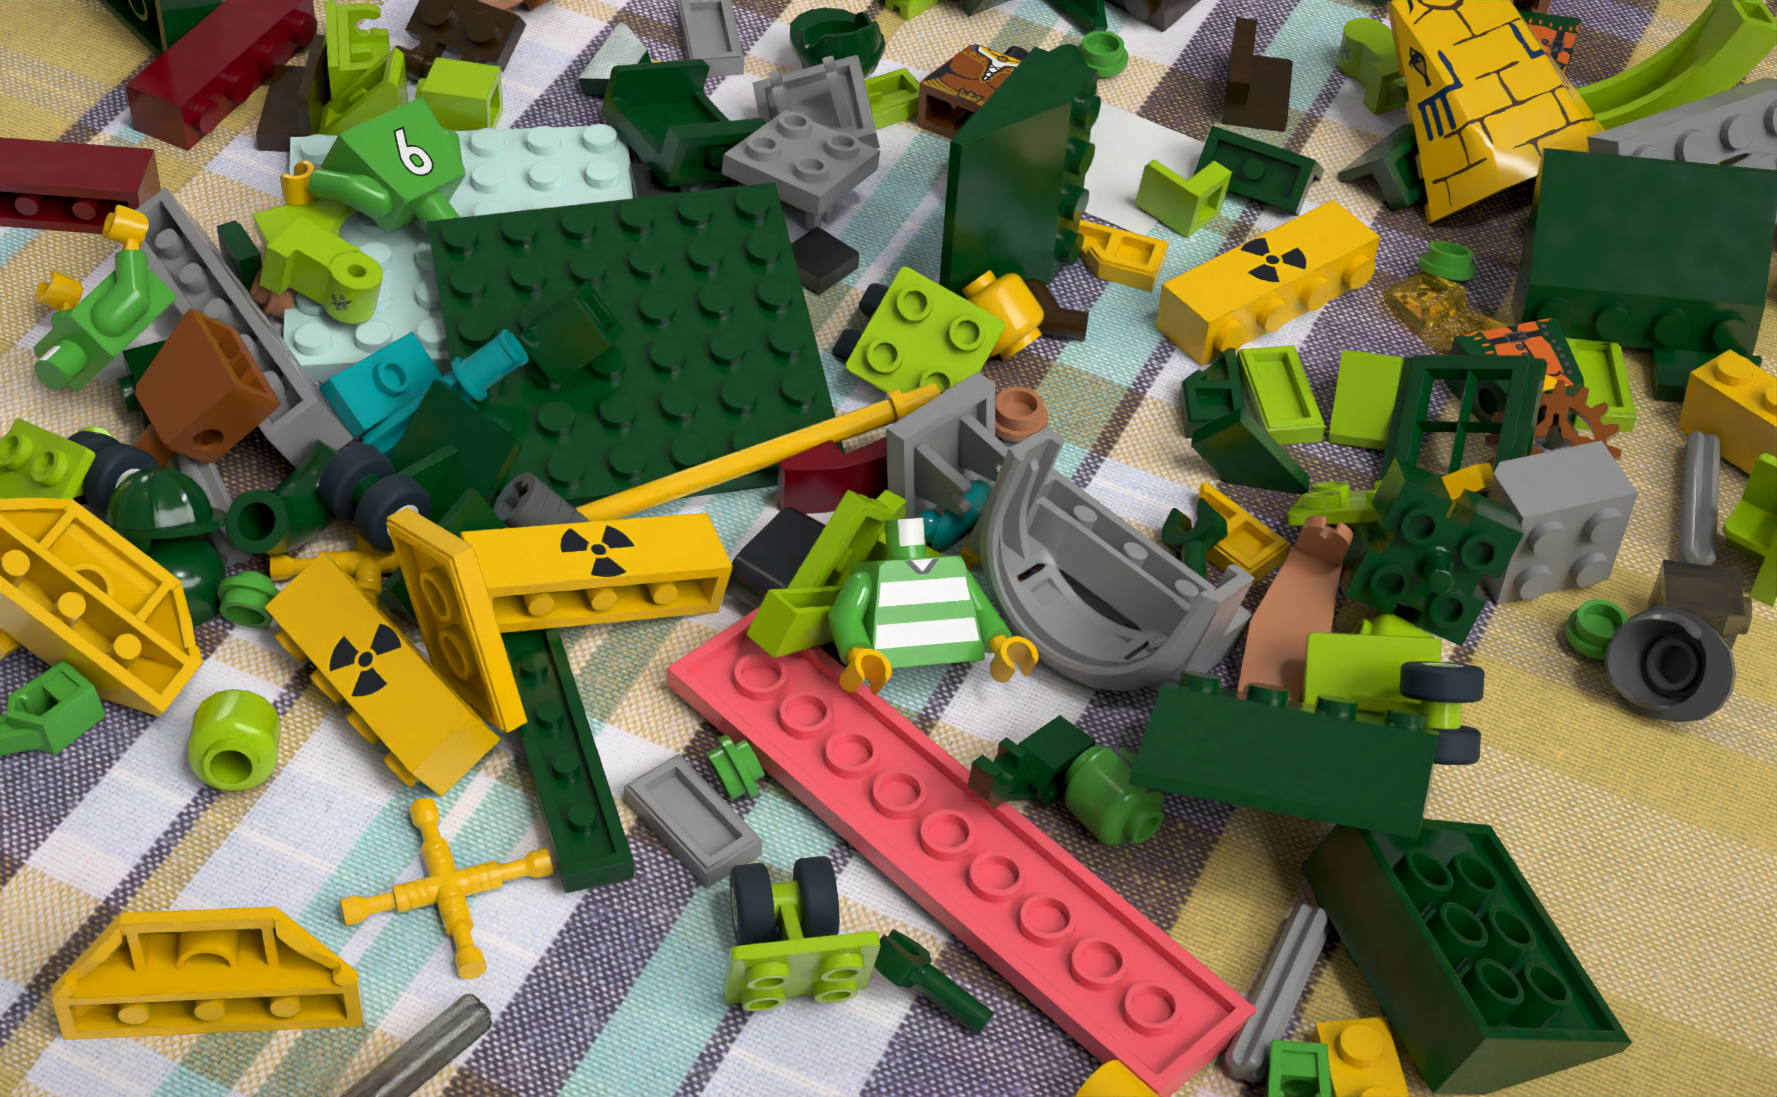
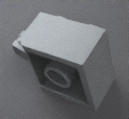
(1572, 520)

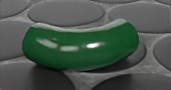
(288, 514)

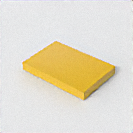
(456, 616)

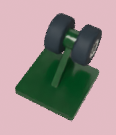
(432, 466)

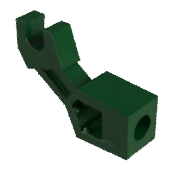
(1032, 768)

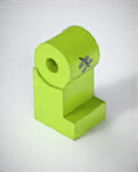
(1371, 58)
(323, 270)

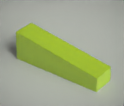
(793, 619)

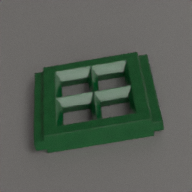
(1414, 395)

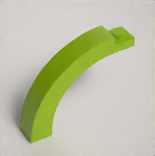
(1698, 63)

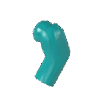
(947, 528)

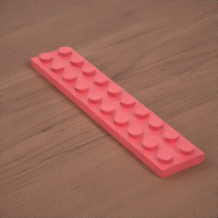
(973, 867)

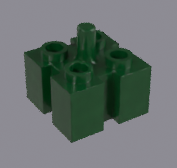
(1429, 551)

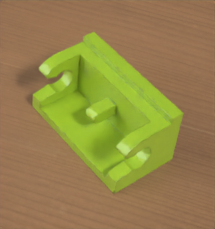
(349, 48)

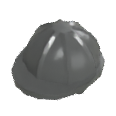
(1670, 665)

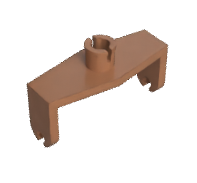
(1295, 604)

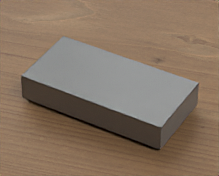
(711, 35)
(692, 820)

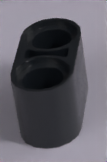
(773, 556)

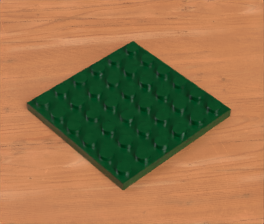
(709, 347)

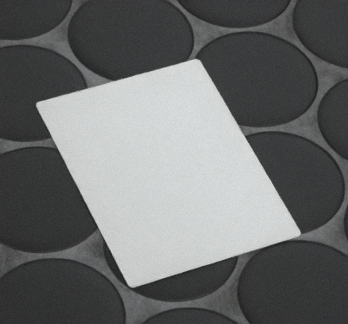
(1122, 150)

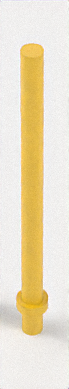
(758, 456)

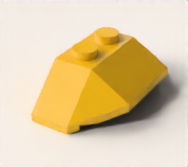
(94, 601)
(204, 977)

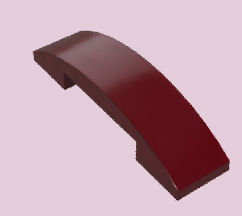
(823, 475)

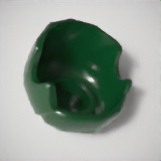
(198, 569)

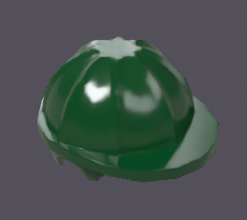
(836, 33)
(160, 506)

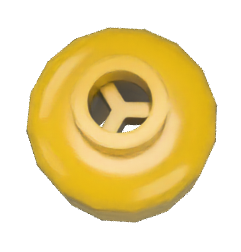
(1011, 302)

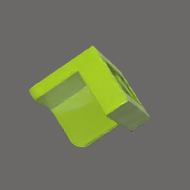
(1753, 527)

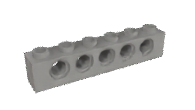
(204, 281)

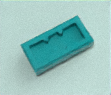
(380, 384)

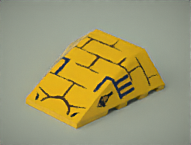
(1481, 99)

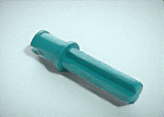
(468, 377)

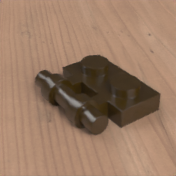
(463, 28)

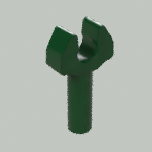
(1195, 541)
(910, 965)

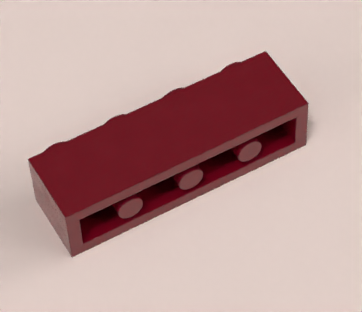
(217, 67)
(71, 183)

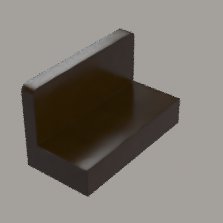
(1256, 84)
(295, 100)

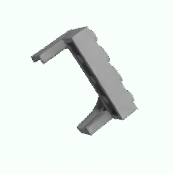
(1724, 128)
(1051, 521)

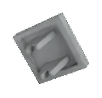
(827, 93)
(805, 161)
(945, 448)

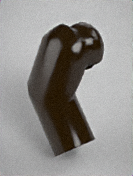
(1058, 320)

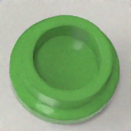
(1104, 52)
(1448, 261)
(245, 598)
(1593, 625)
(735, 767)

